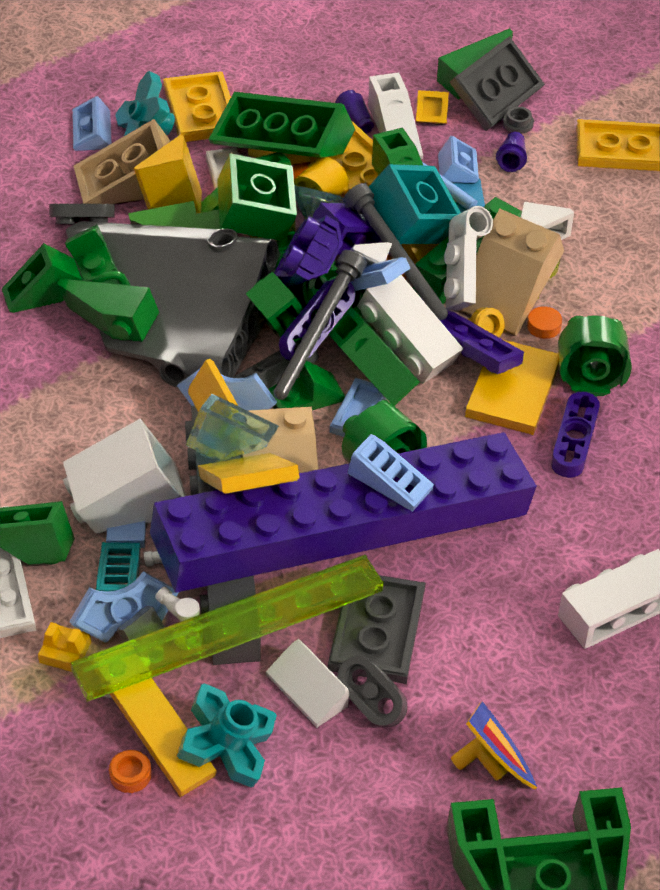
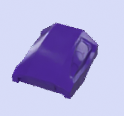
(310, 251)

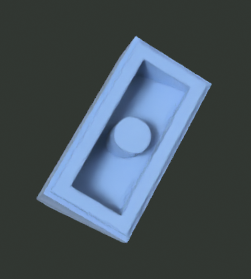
(91, 125)
(458, 161)

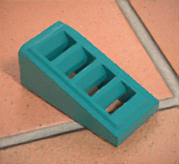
(104, 567)

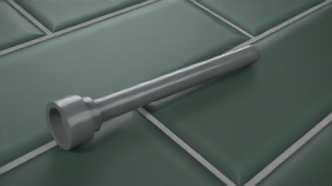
(361, 200)
(349, 266)

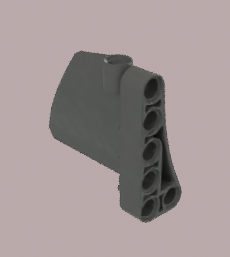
(198, 289)

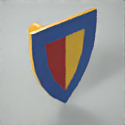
(492, 748)

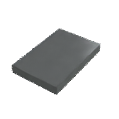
(497, 83)
(381, 628)

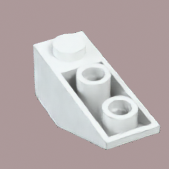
(391, 106)

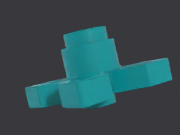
(146, 107)
(227, 732)

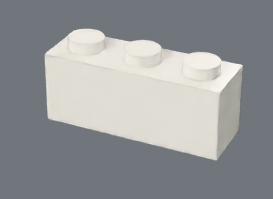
(410, 328)
(613, 600)

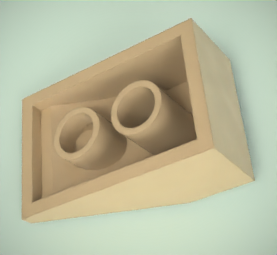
(109, 173)
(514, 267)
(294, 438)

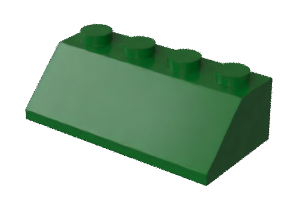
(284, 125)

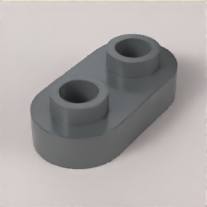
(69, 212)
(374, 692)

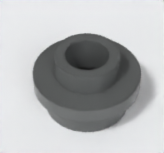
(518, 120)

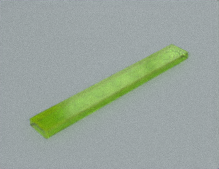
(225, 627)

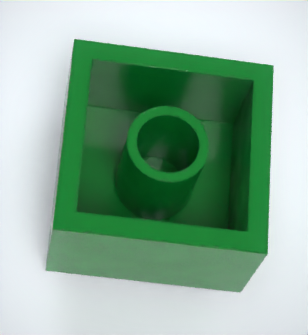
(256, 197)

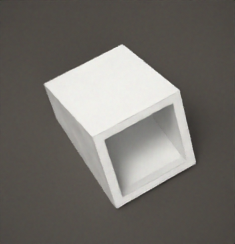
(121, 479)

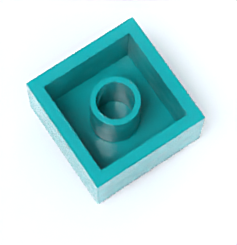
(414, 203)

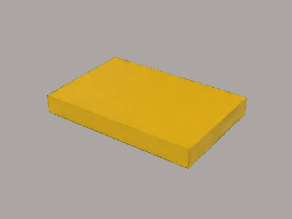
(197, 103)
(618, 145)
(516, 396)
(248, 472)

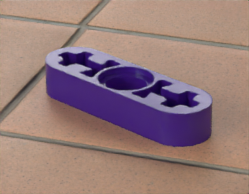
(303, 320)
(579, 446)

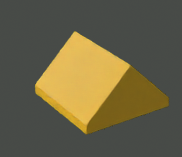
(169, 177)

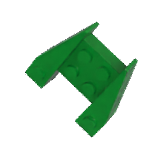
(576, 860)

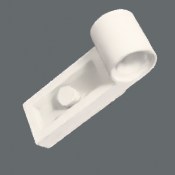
(461, 256)

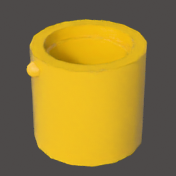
(325, 176)

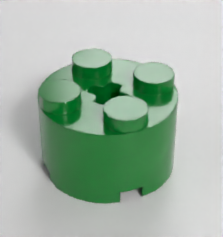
(594, 354)
(385, 423)

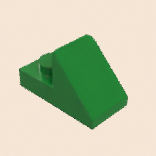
(91, 253)
(313, 389)

